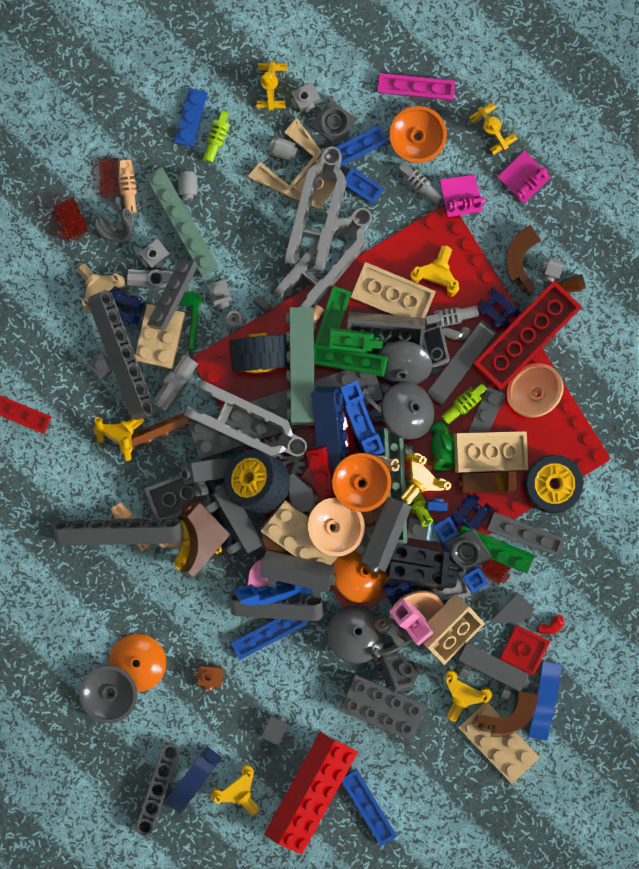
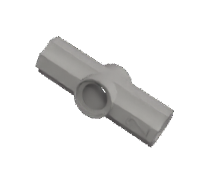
(142, 278)
(175, 383)

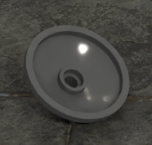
(405, 363)
(399, 412)
(346, 643)
(99, 703)

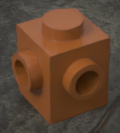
(209, 677)

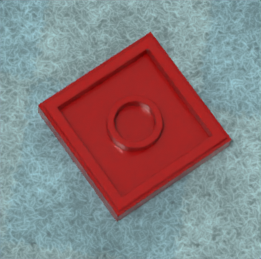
(524, 650)

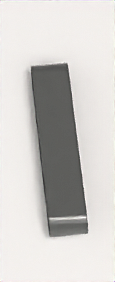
(461, 363)
(293, 608)
(152, 797)

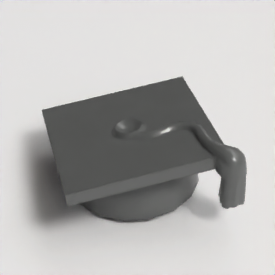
(334, 122)
(467, 550)

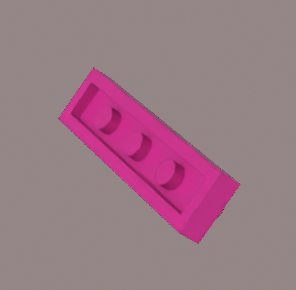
(416, 87)

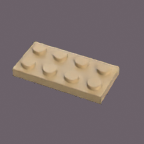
(392, 293)
(490, 451)
(289, 530)
(508, 754)

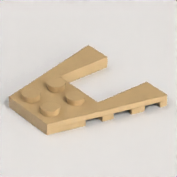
(268, 178)

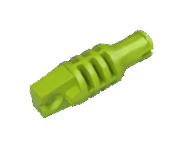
(216, 137)
(464, 403)
(419, 507)

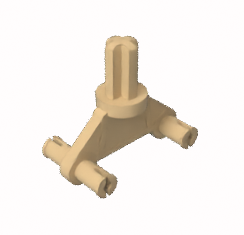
(96, 283)

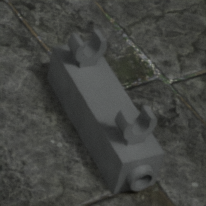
(204, 471)
(237, 521)
(385, 535)
(297, 572)
(493, 667)

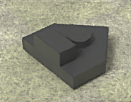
(399, 672)

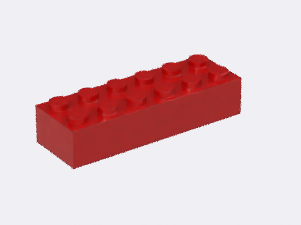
(527, 335)
(310, 793)

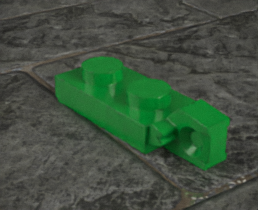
(353, 340)

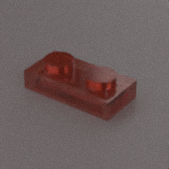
(109, 177)

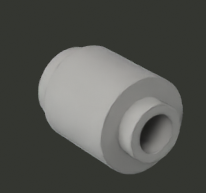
(283, 148)
(187, 185)

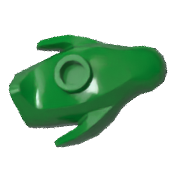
(442, 447)

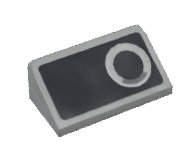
(436, 346)

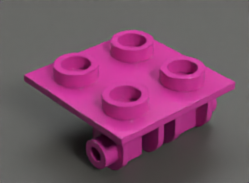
(524, 177)
(461, 195)

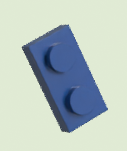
(363, 186)
(437, 505)

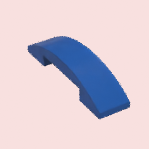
(360, 420)
(474, 578)
(265, 595)
(546, 701)

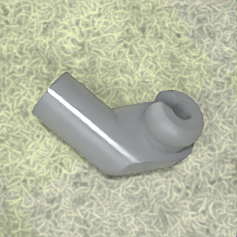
(456, 335)

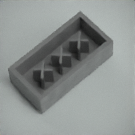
(388, 327)
(383, 707)

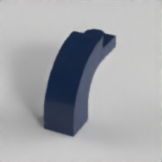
(193, 779)

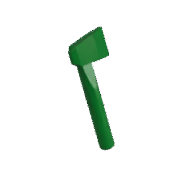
(195, 301)

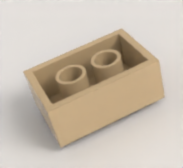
(158, 346)
(452, 628)

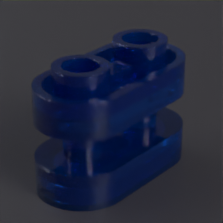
(135, 303)
(500, 320)
(470, 503)
(391, 590)

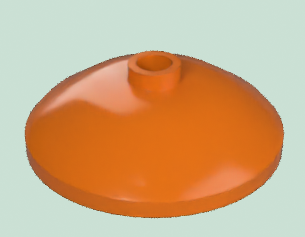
(418, 121)
(365, 468)
(353, 583)
(149, 654)

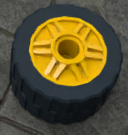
(258, 353)
(566, 475)
(257, 481)

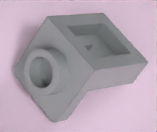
(220, 294)

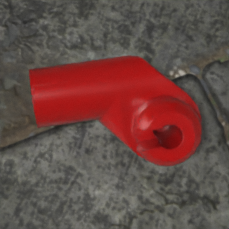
(553, 627)

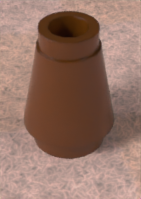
(573, 283)

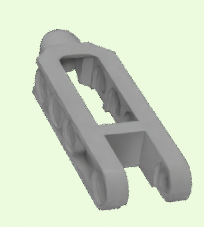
(328, 168)
(355, 226)
(288, 442)

